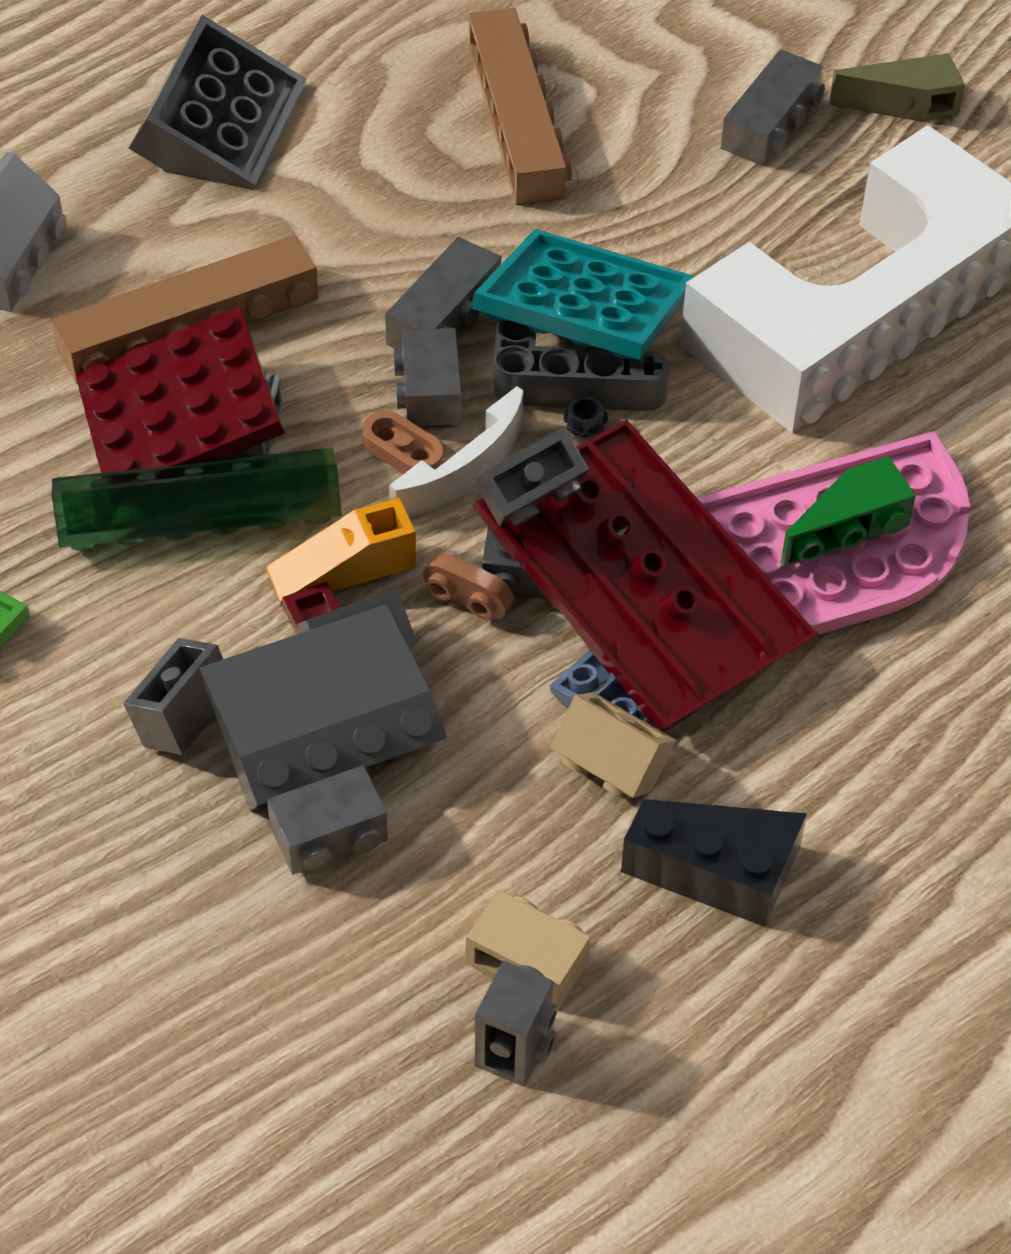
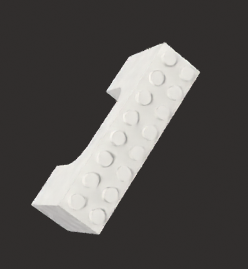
(811, 344)

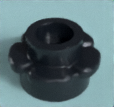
(585, 417)

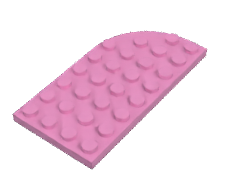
(878, 572)

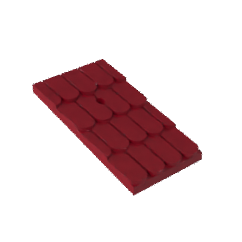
(652, 580)

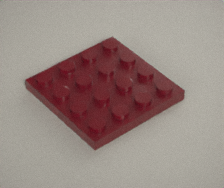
(181, 398)

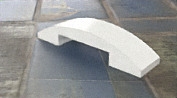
(429, 489)

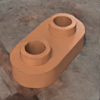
(405, 444)
(468, 587)

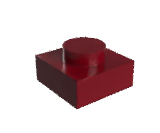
(309, 604)

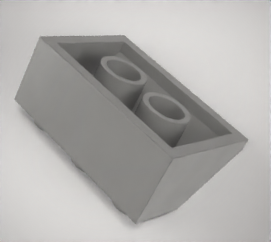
(28, 227)

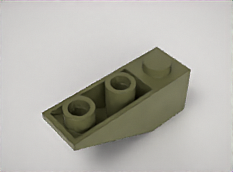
(903, 88)

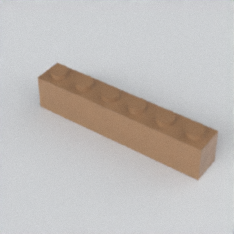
(518, 106)
(256, 280)

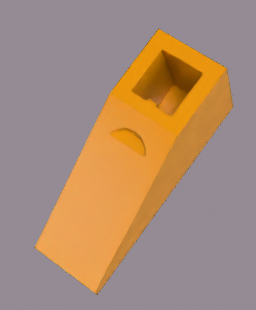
(349, 552)

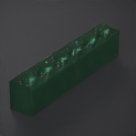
(196, 498)

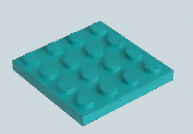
(583, 294)

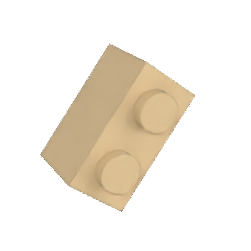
(612, 745)
(522, 935)

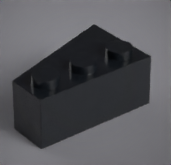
(715, 853)

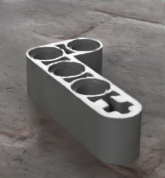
(562, 373)

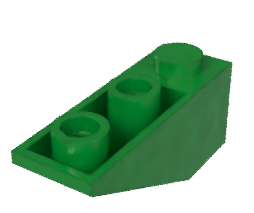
(855, 508)

